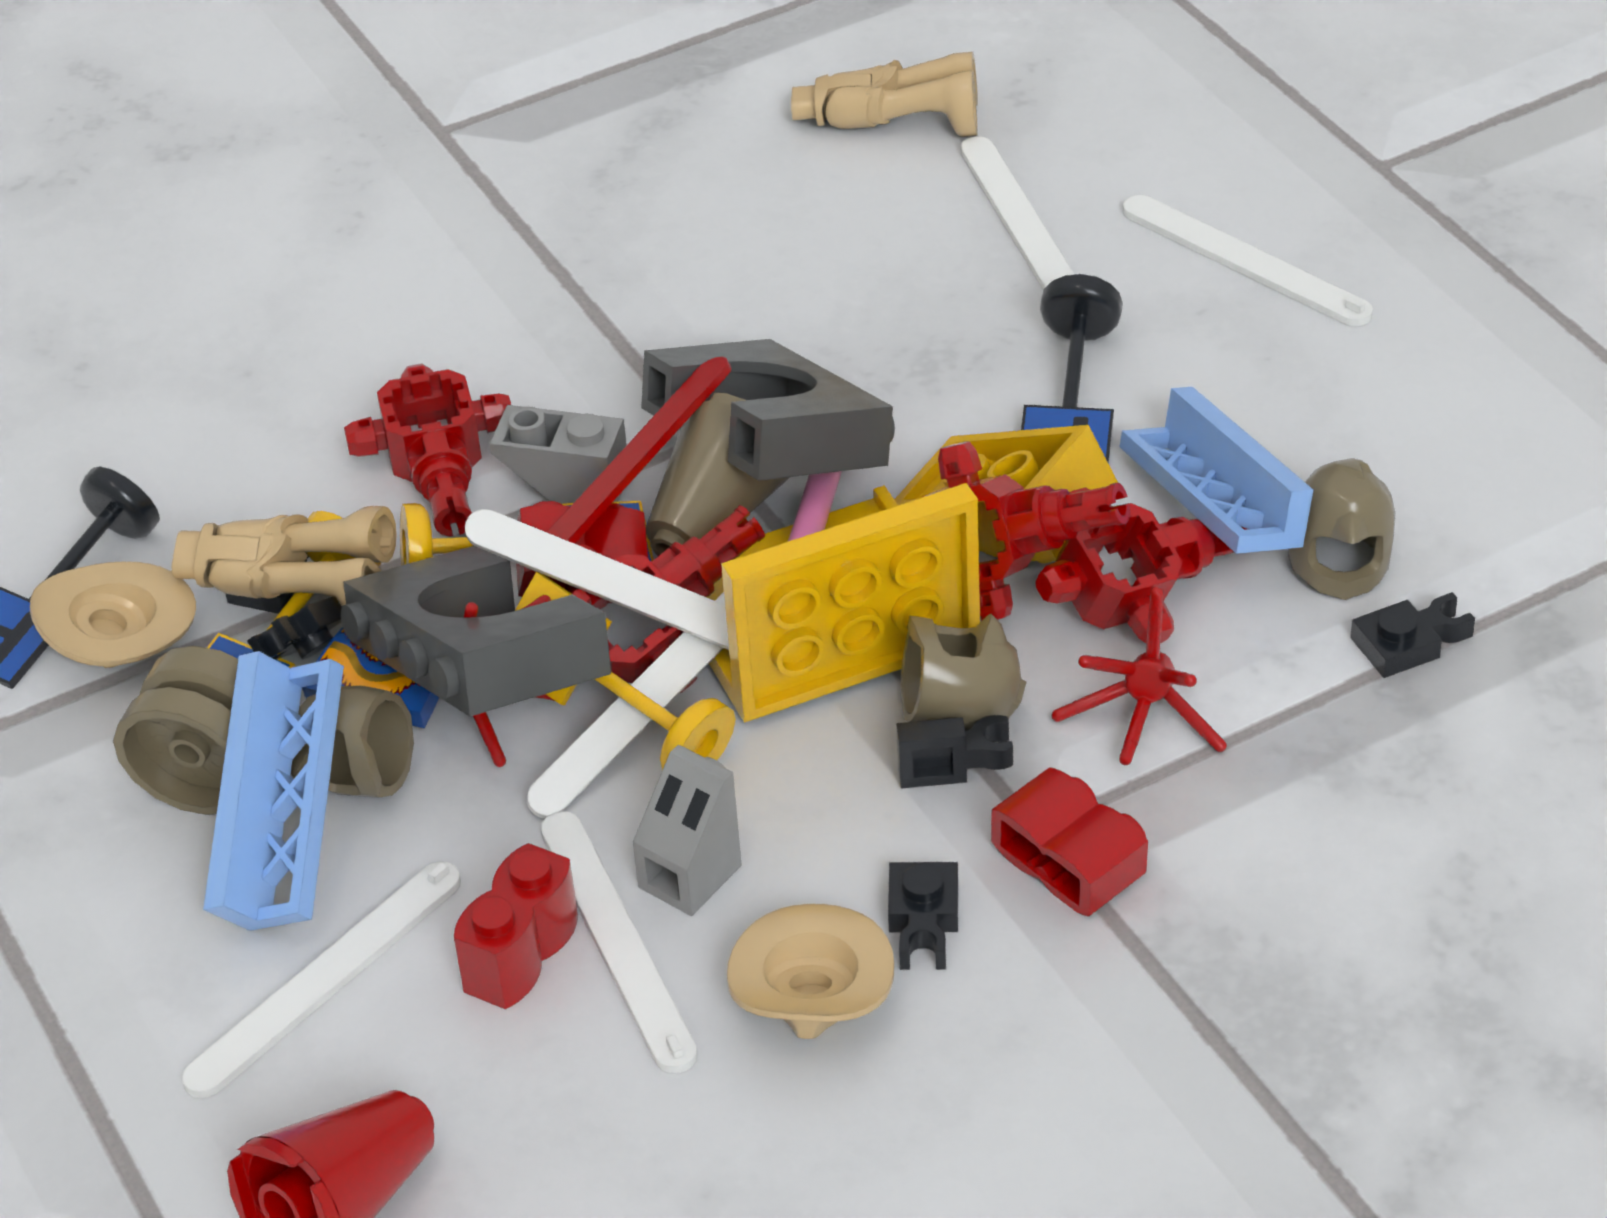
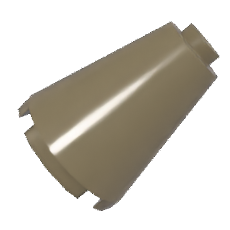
(700, 482)

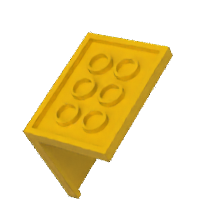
(840, 600)

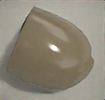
(1351, 508)
(959, 672)
(369, 745)

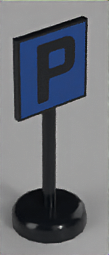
(1079, 310)
(117, 506)

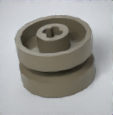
(179, 728)

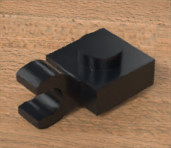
(943, 751)

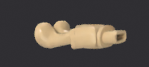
(889, 91)
(269, 554)

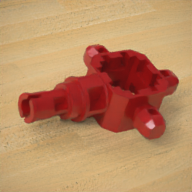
(437, 456)
(1027, 519)
(1160, 558)
(688, 565)

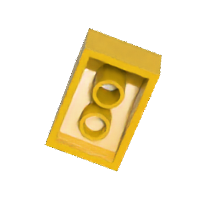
(1033, 458)

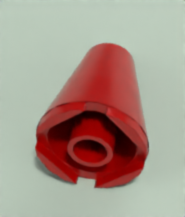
(333, 1162)

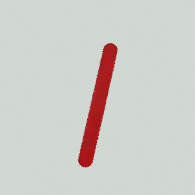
(641, 450)

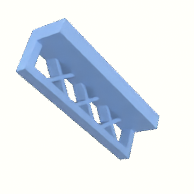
(1222, 475)
(261, 794)

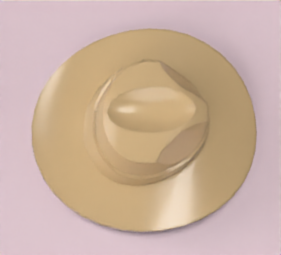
(112, 612)
(811, 967)

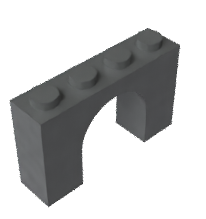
(793, 411)
(482, 662)

